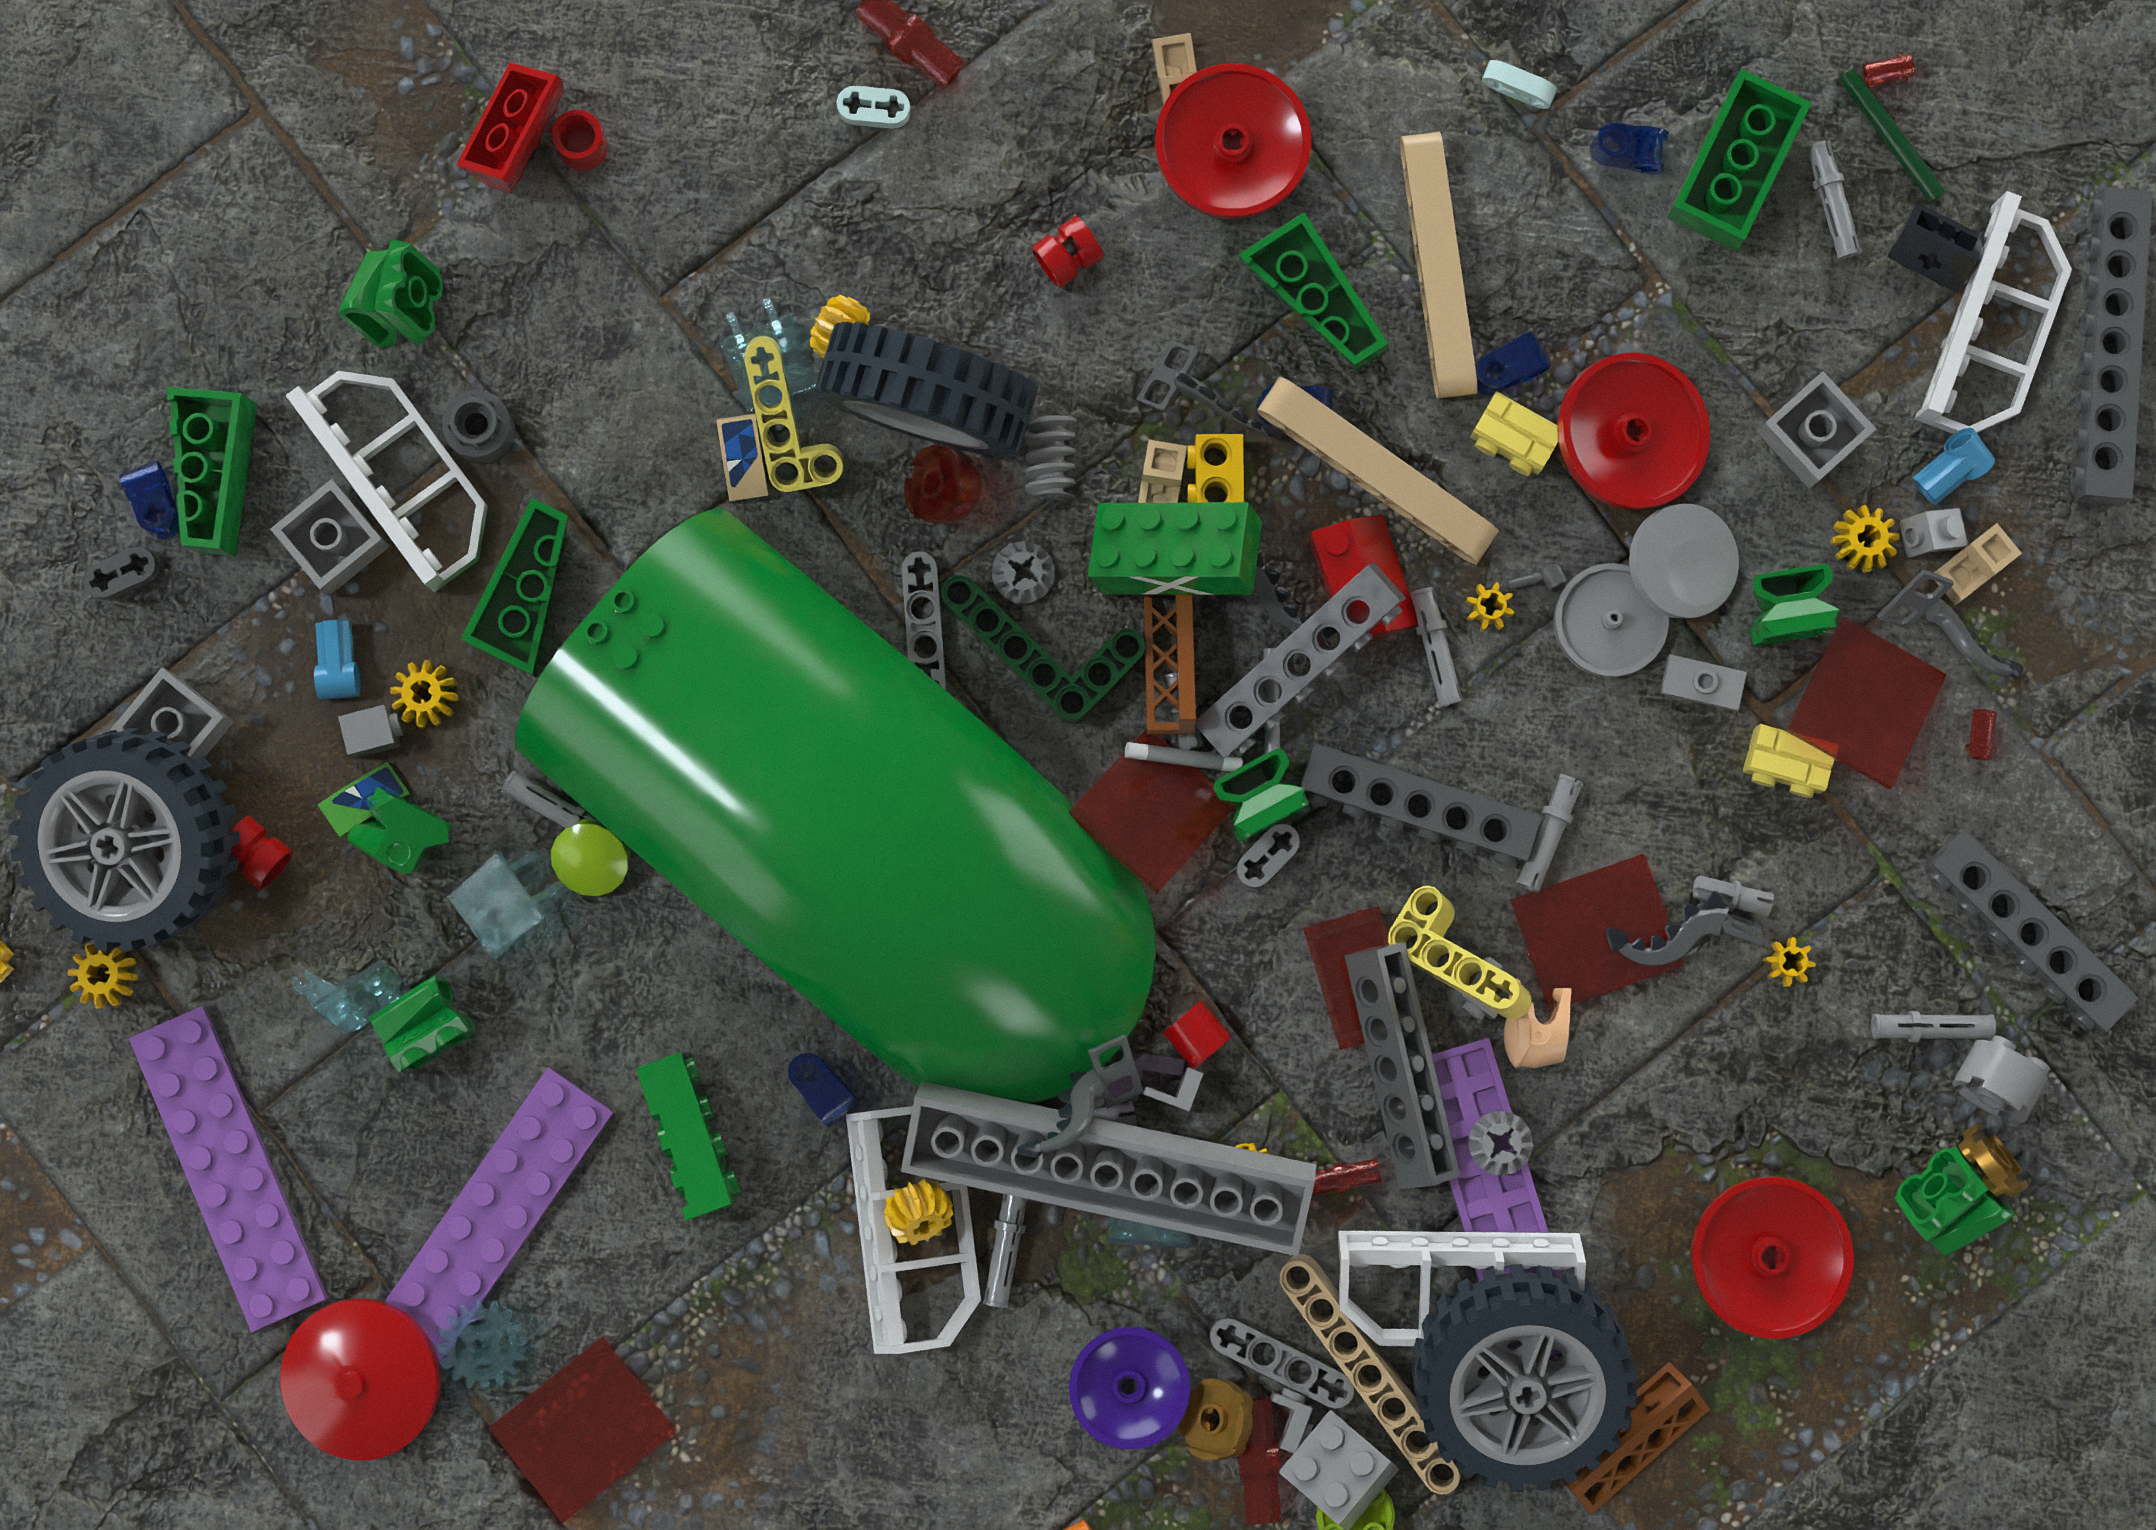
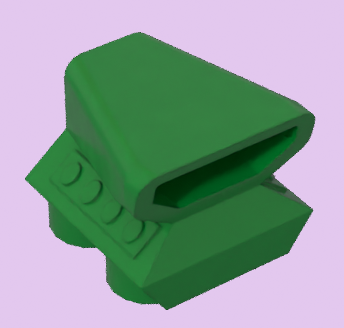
(393, 295)
(1791, 605)
(1259, 795)
(399, 832)
(421, 1025)
(1951, 1202)

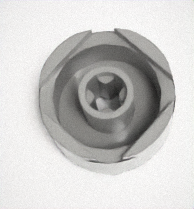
(2001, 1079)

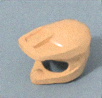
(1539, 1044)

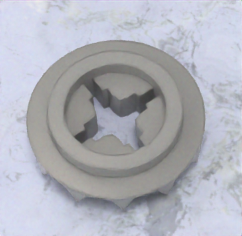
(1026, 590)
(1482, 1146)

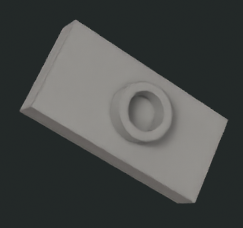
(1703, 683)

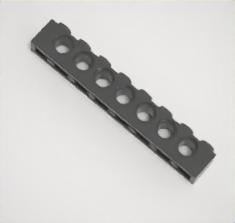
(2132, 213)

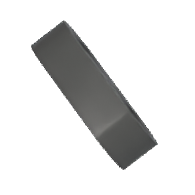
(117, 565)

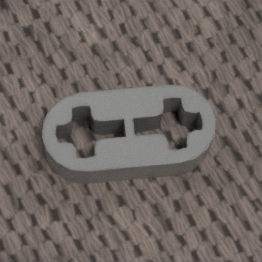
(1260, 849)

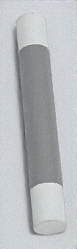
(1182, 757)

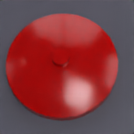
(1232, 141)
(1633, 431)
(1772, 1257)
(360, 1379)

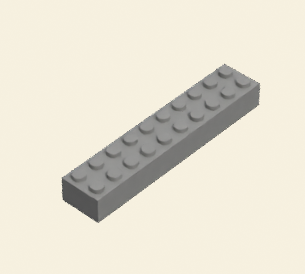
(1111, 1169)

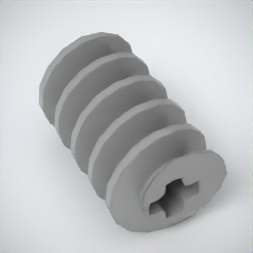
(1049, 457)

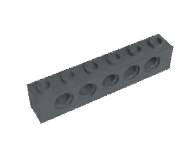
(1517, 824)
(2110, 995)
(1402, 1066)

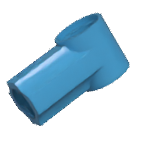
(1962, 460)
(336, 671)

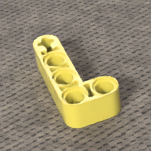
(782, 413)
(1461, 963)

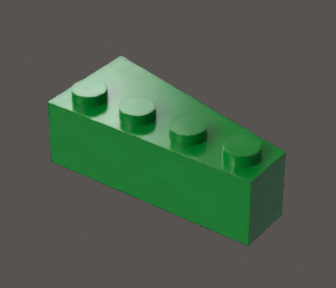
(1312, 285)
(211, 465)
(518, 596)
(688, 1135)

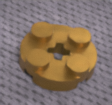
(1994, 1161)
(1235, 1420)

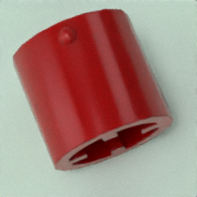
(579, 140)
(1197, 1034)

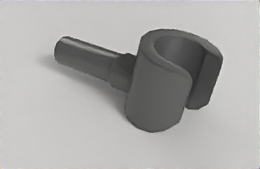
(1551, 575)

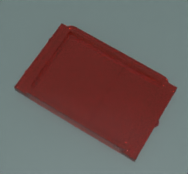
(1327, 946)

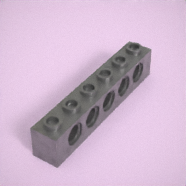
(1219, 721)

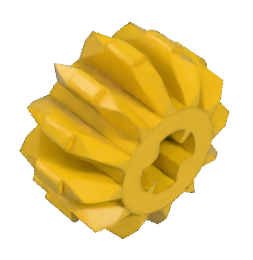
(837, 310)
(1873, 526)
(411, 699)
(98, 990)
(918, 1212)

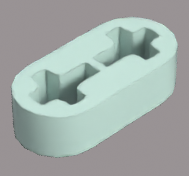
(1519, 84)
(871, 116)

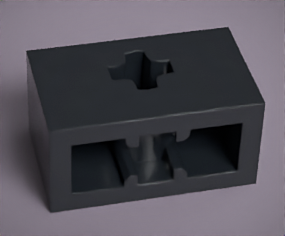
(1937, 247)

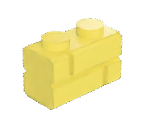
(1515, 434)
(1787, 760)

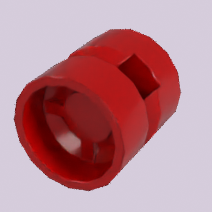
(1055, 258)
(258, 856)

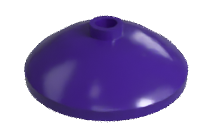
(1135, 1417)

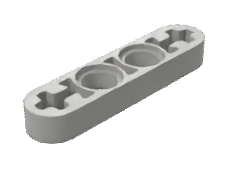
(928, 627)
(1282, 1360)

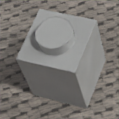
(371, 731)

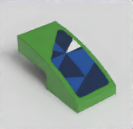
(350, 805)

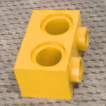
(1226, 476)

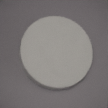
(1684, 561)
(1606, 623)

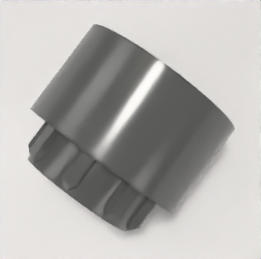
(468, 408)

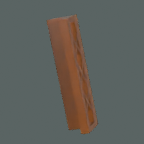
(1184, 668)
(1655, 1409)

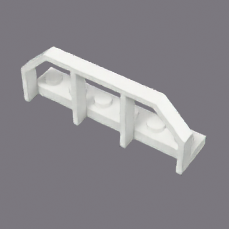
(1967, 324)
(379, 500)
(880, 1250)
(1444, 1250)

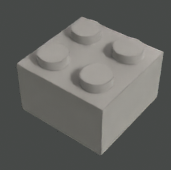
(1816, 430)
(330, 537)
(179, 712)
(1338, 1470)

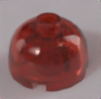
(942, 485)

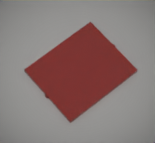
(1866, 703)
(1151, 814)
(1568, 925)
(582, 1429)

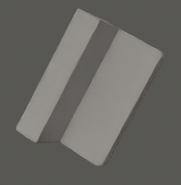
(1185, 1093)

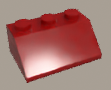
(511, 126)
(1346, 550)

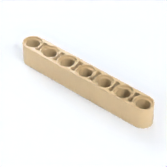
(1438, 265)
(1377, 470)
(1352, 1361)

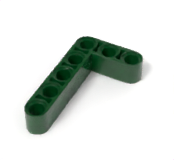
(1037, 657)

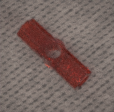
(911, 40)
(1260, 1467)

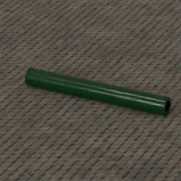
(1892, 135)

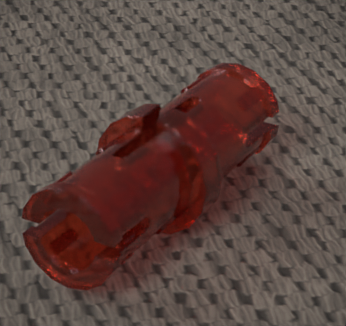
(1346, 1176)

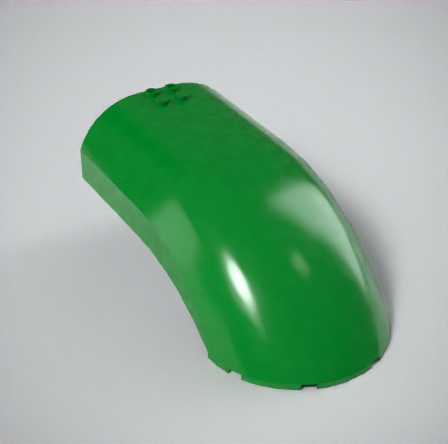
(843, 818)

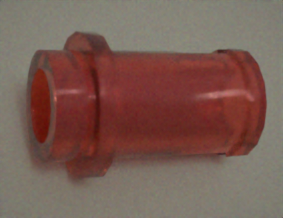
(1889, 69)
(1982, 735)

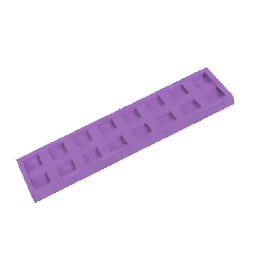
(228, 1168)
(1484, 1201)
(500, 1204)

